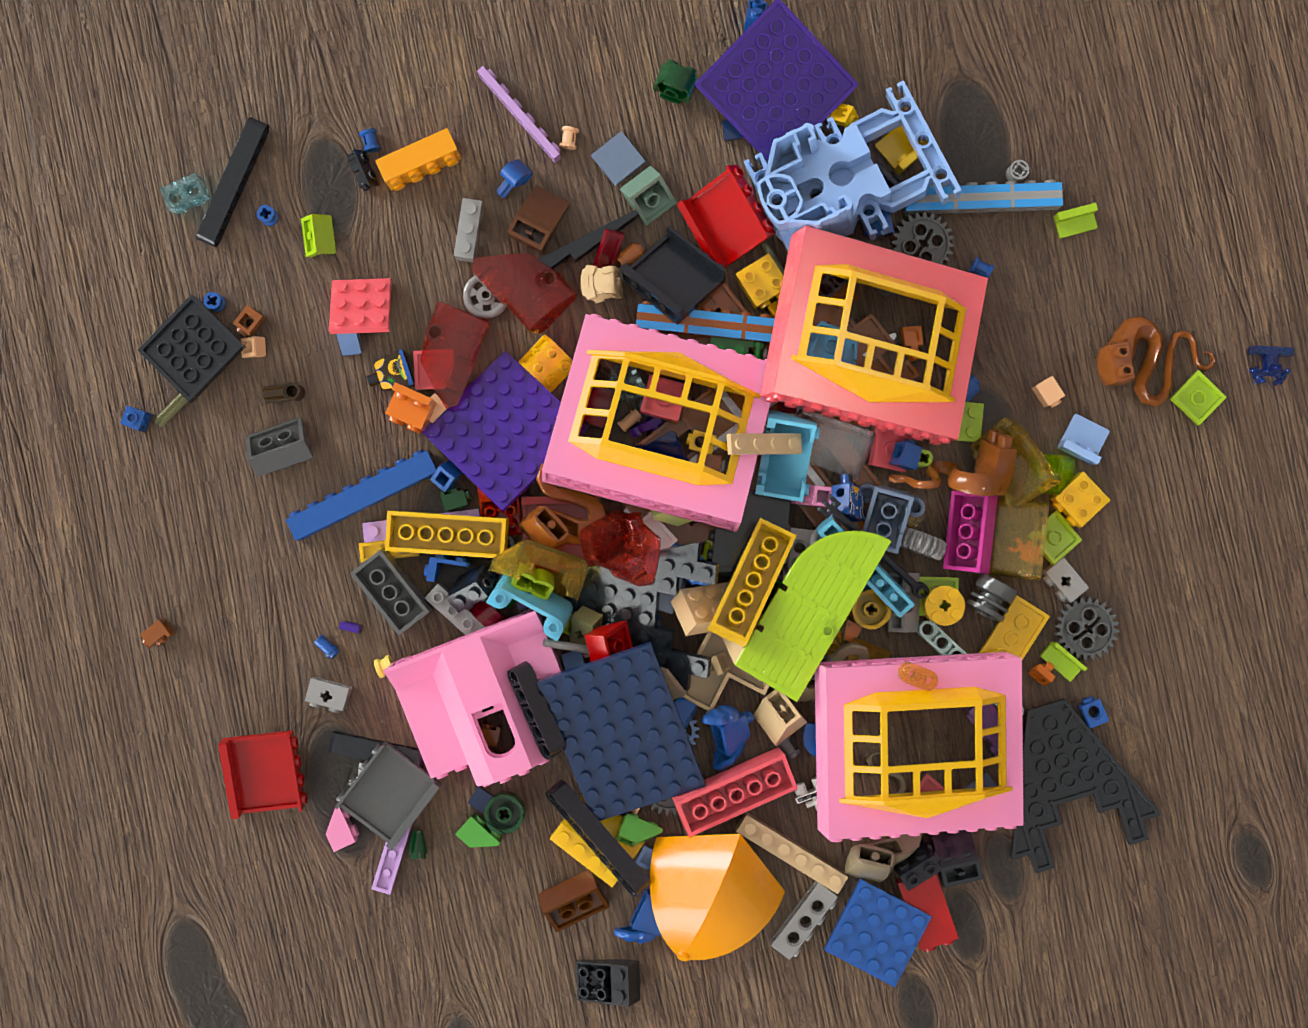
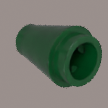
(417, 845)

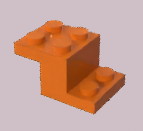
(410, 408)

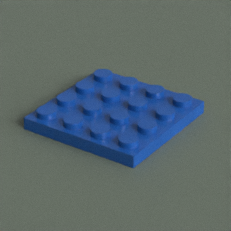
(877, 932)

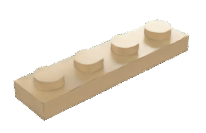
(764, 443)

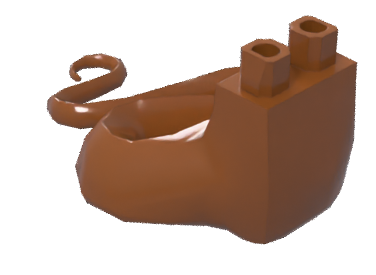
(1117, 357)
(991, 473)
(555, 527)

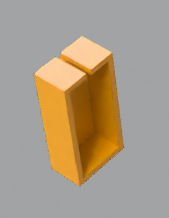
(418, 160)

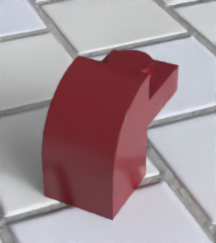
(487, 614)

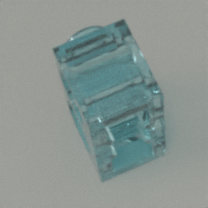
(183, 188)
(632, 379)

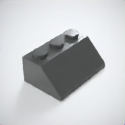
(278, 447)

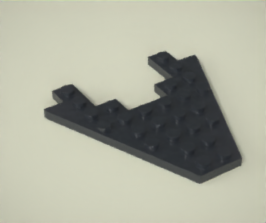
(640, 606)
(1065, 764)

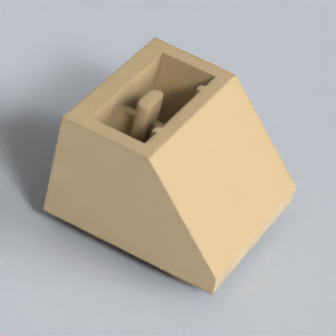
(778, 717)

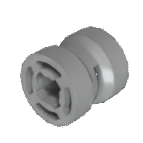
(1016, 174)

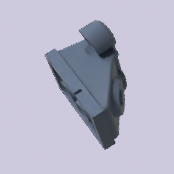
(890, 512)

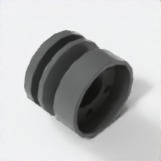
(991, 597)

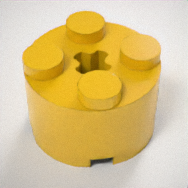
(951, 613)
(877, 617)

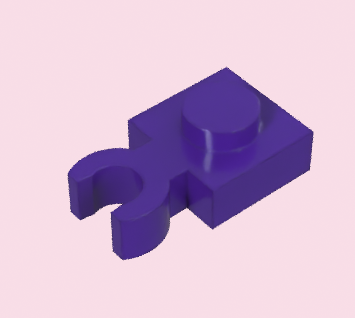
(650, 423)

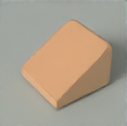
(254, 347)

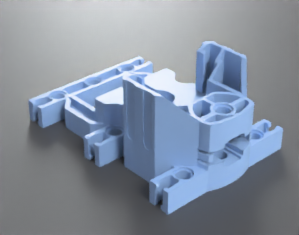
(845, 173)

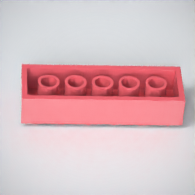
(735, 792)

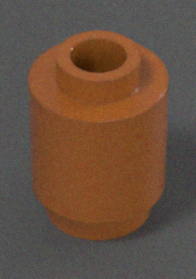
(630, 254)

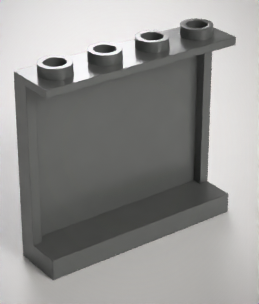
(388, 793)

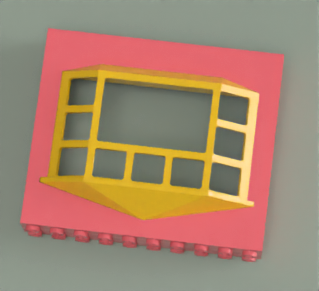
(858, 391)

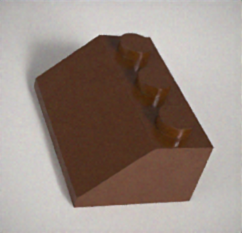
(572, 900)

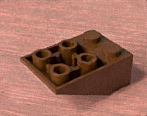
(538, 219)

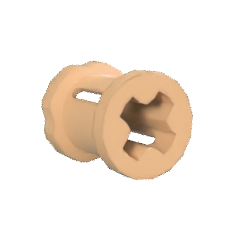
(569, 138)

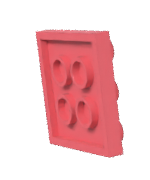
(360, 306)

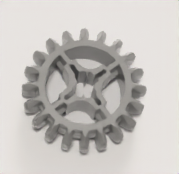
(923, 544)

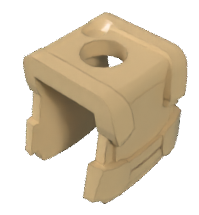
(601, 283)

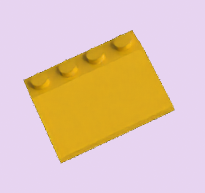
(575, 846)

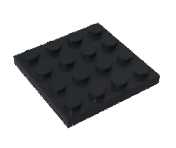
(191, 348)

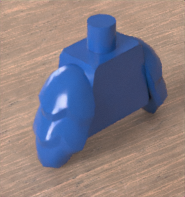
(729, 733)
(643, 922)

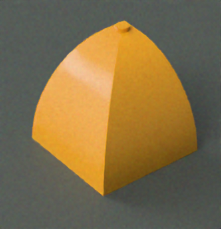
(710, 894)

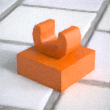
(1042, 673)

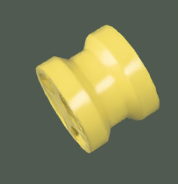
(381, 664)

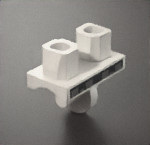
(803, 795)

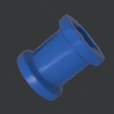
(369, 140)
(262, 213)
(981, 268)
(208, 301)

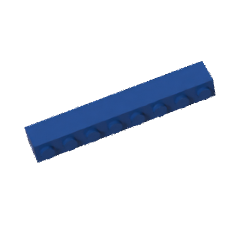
(361, 496)

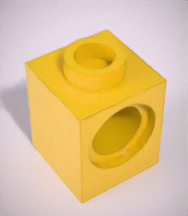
(691, 441)

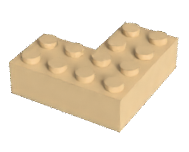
(696, 609)
(707, 691)

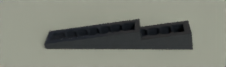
(587, 243)

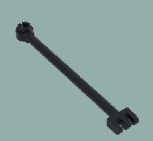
(832, 509)

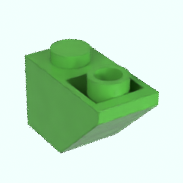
(635, 831)
(477, 834)

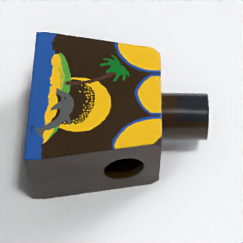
(391, 370)

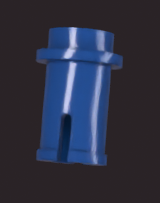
(326, 646)

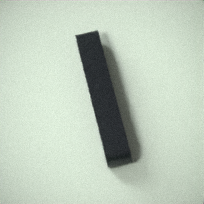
(233, 182)
(598, 838)

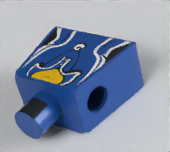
(850, 498)

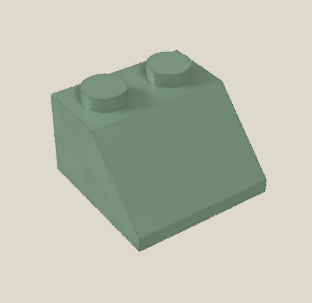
(648, 195)

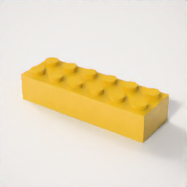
(446, 534)
(752, 582)

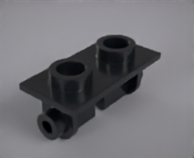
(360, 162)

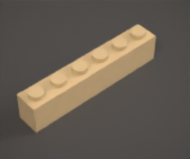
(791, 852)

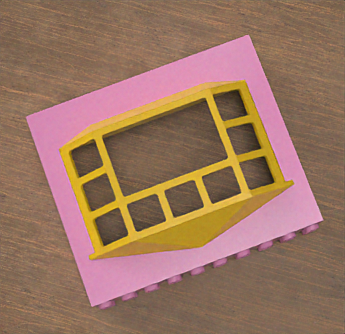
(641, 475)
(876, 687)

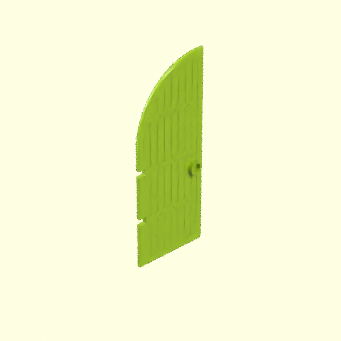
(812, 610)

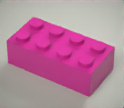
(970, 532)

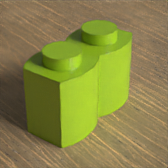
(538, 583)

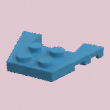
(825, 346)

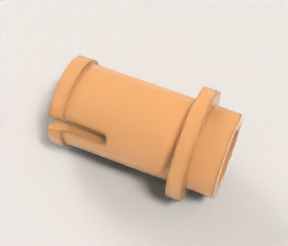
(629, 420)

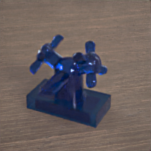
(1270, 366)

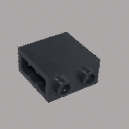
(472, 587)
(918, 866)

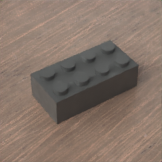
(391, 591)

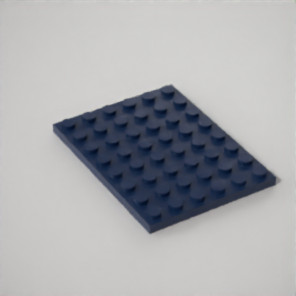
(622, 732)

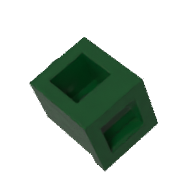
(455, 499)

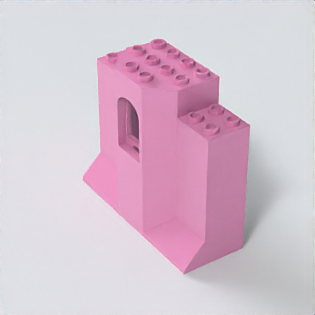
(456, 680)

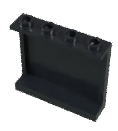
(674, 276)
(729, 545)

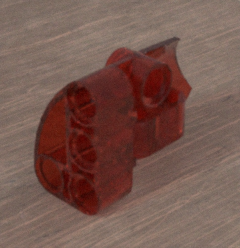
(525, 288)
(453, 353)
(623, 547)

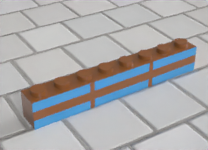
(709, 324)

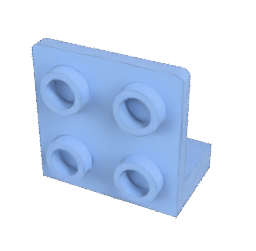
(1083, 439)

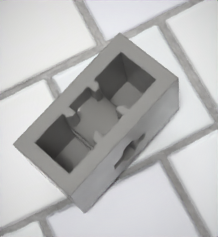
(1074, 584)
(339, 692)

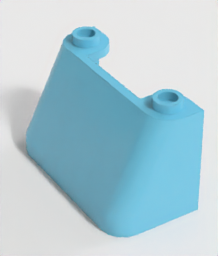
(786, 474)
(554, 608)

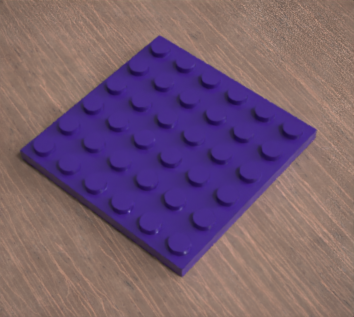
(775, 79)
(499, 430)

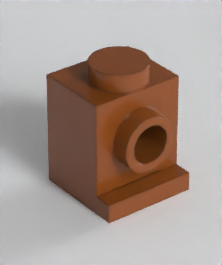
(244, 317)
(157, 633)
(491, 734)

